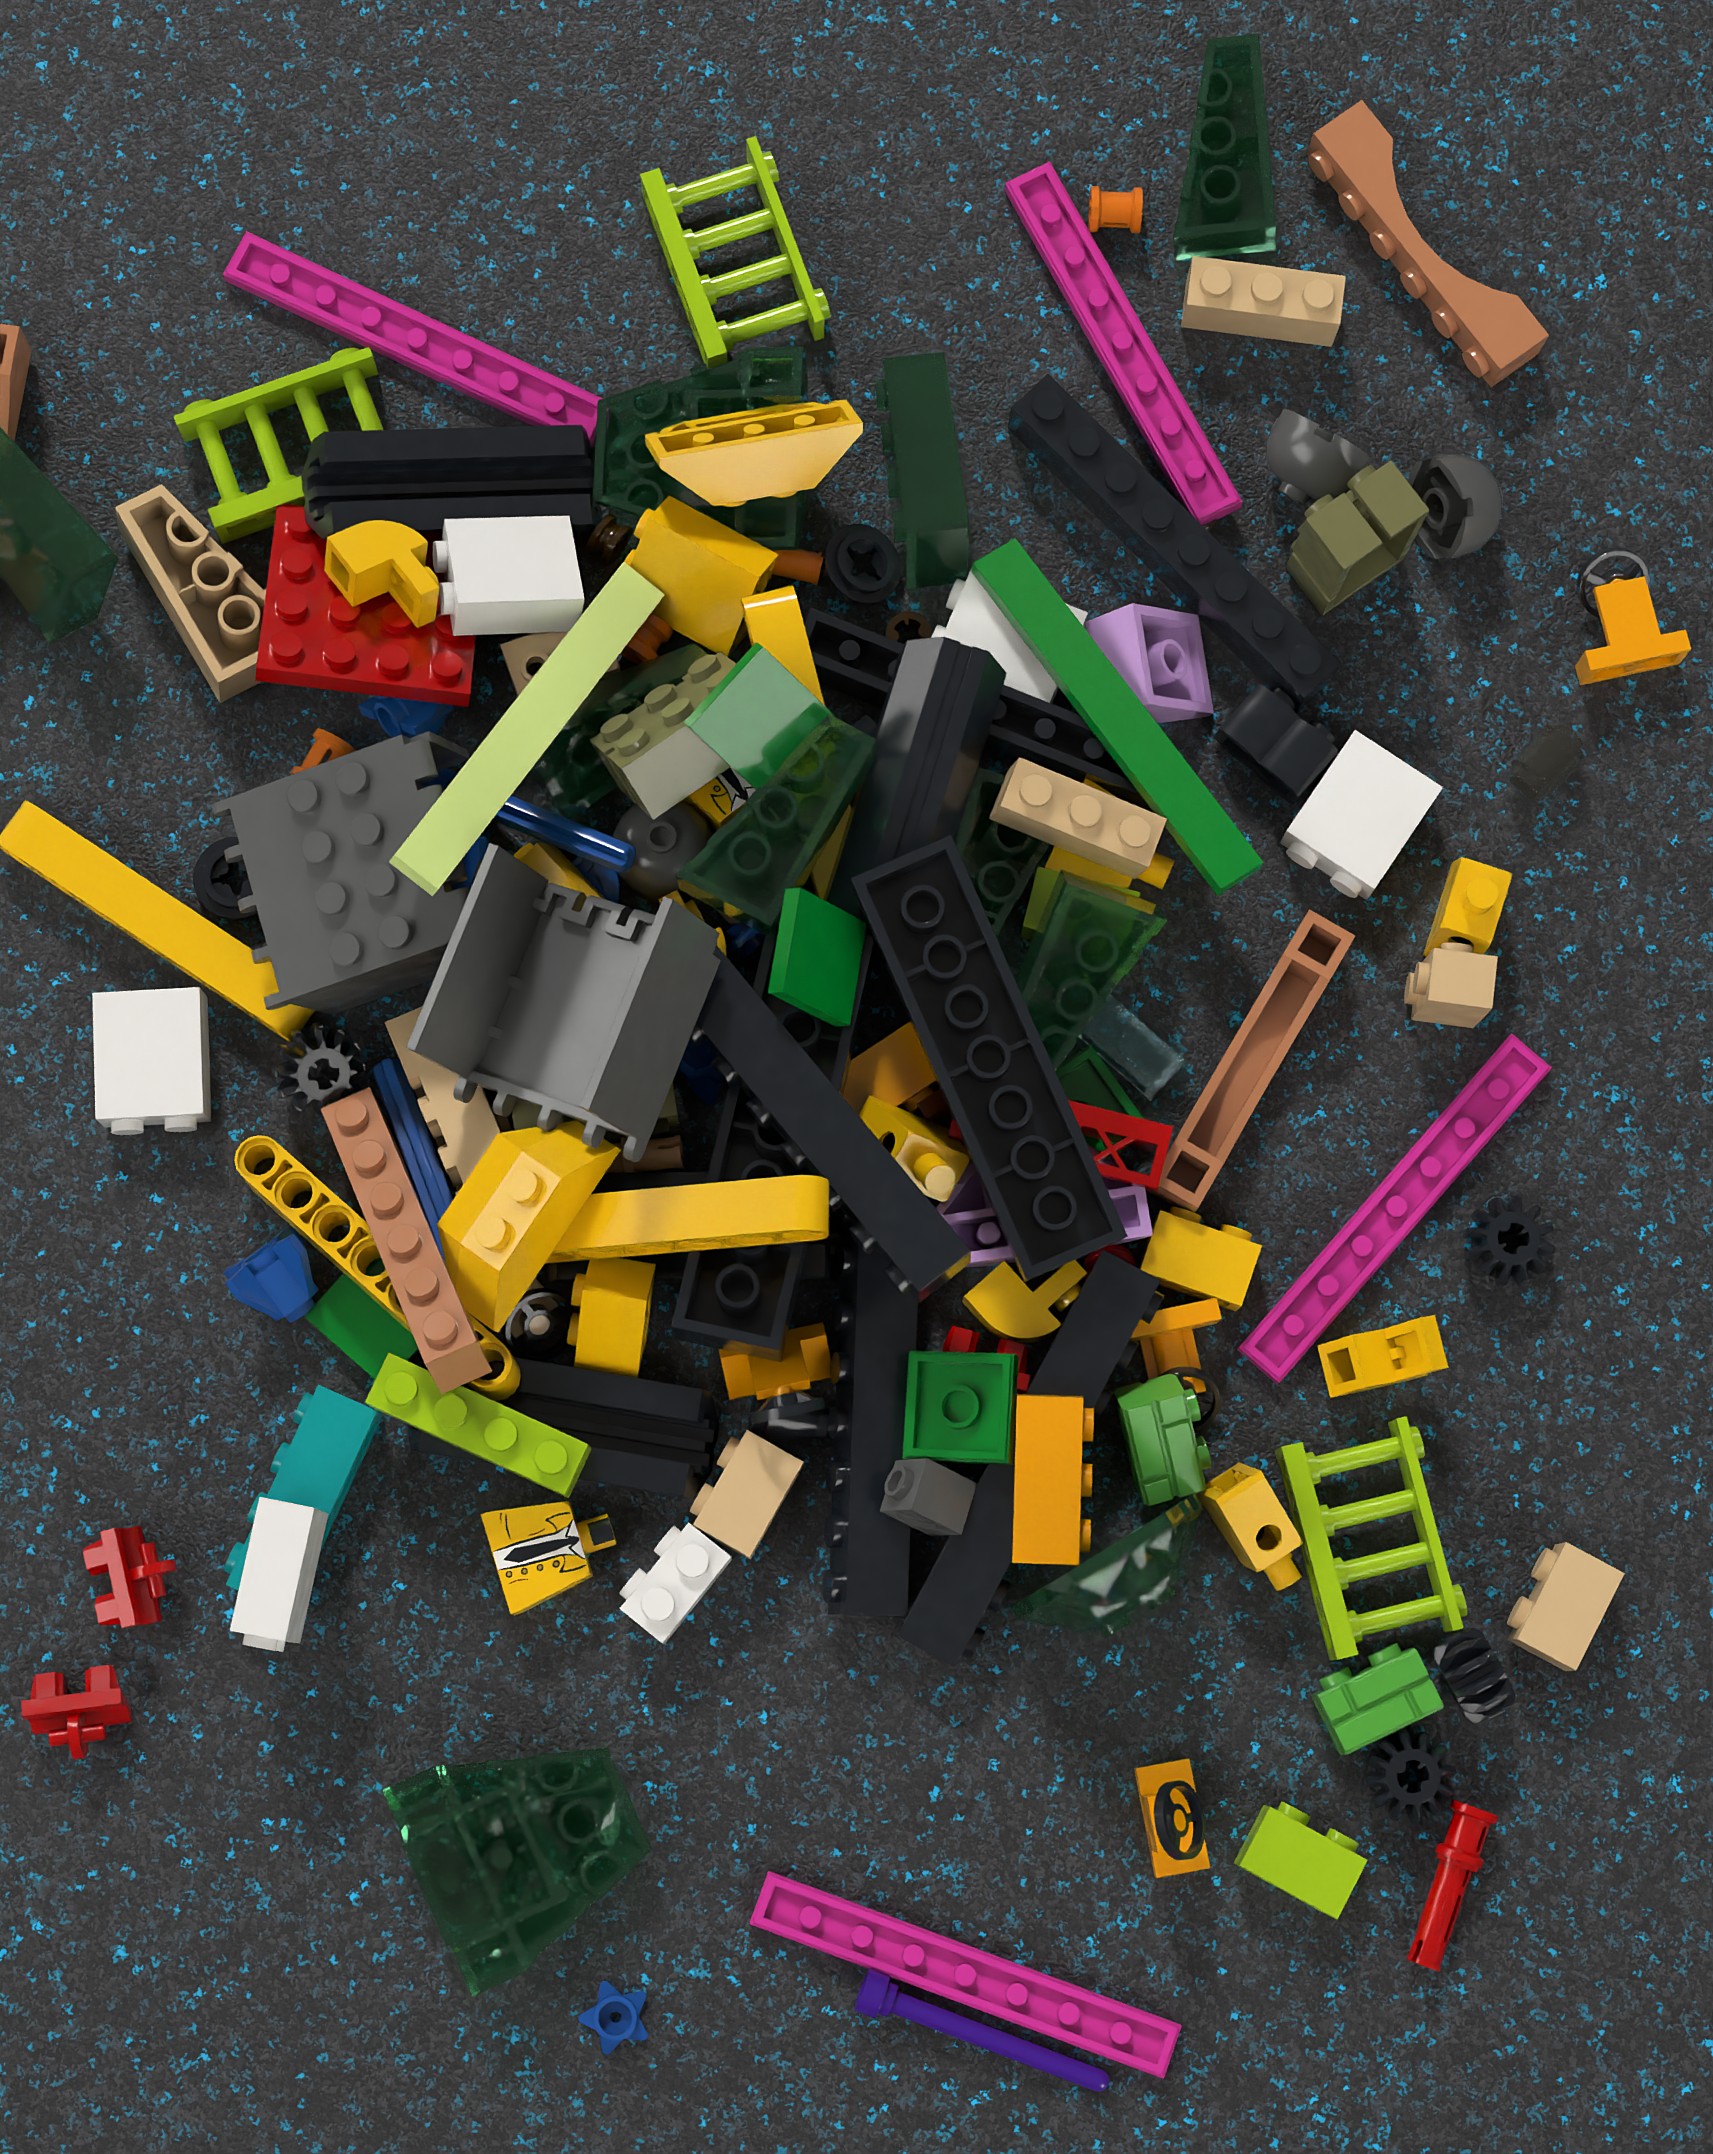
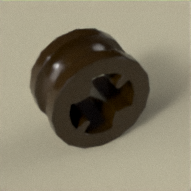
(609, 540)
(907, 619)

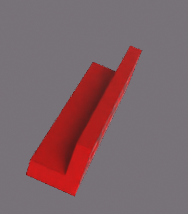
(1123, 1131)

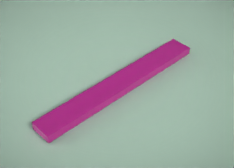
(409, 337)
(1122, 344)
(1394, 1209)
(966, 1974)

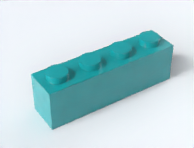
(317, 1463)

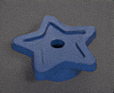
(612, 2032)

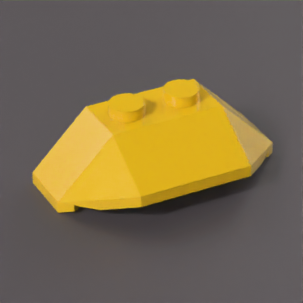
(756, 450)
(517, 1213)

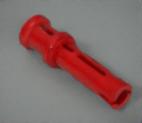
(1458, 1858)

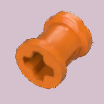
(1115, 209)
(324, 744)

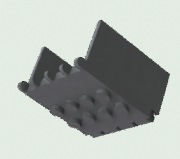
(321, 877)
(566, 1001)

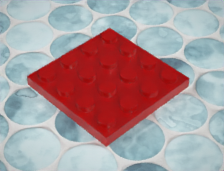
(370, 649)

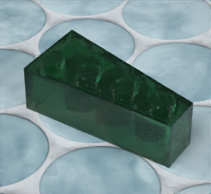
(924, 469)
(48, 549)

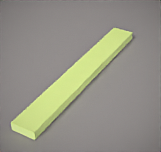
(526, 730)

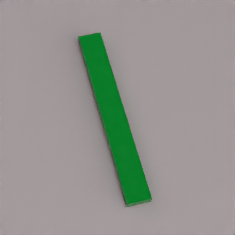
(1116, 717)

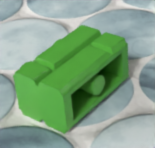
(1161, 1438)
(1377, 1699)

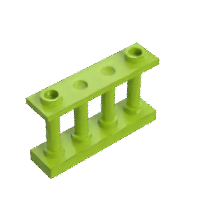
(684, 247)
(246, 514)
(1331, 1575)

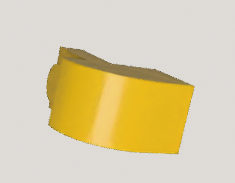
(381, 559)
(1017, 1313)
(1382, 1357)

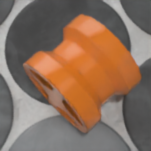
(647, 640)

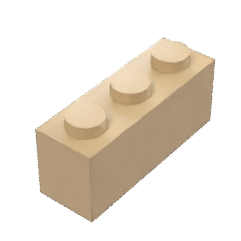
(1263, 301)
(1078, 818)

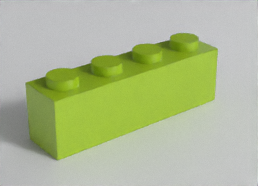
(479, 1426)

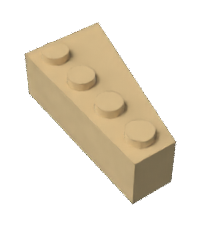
(199, 586)
(458, 1127)

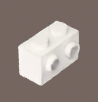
(675, 1583)

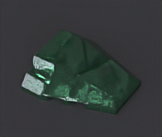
(632, 480)
(1118, 1578)
(514, 1852)

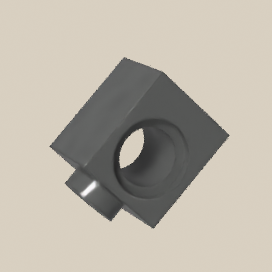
(928, 1497)

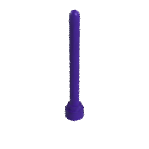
(881, 1998)

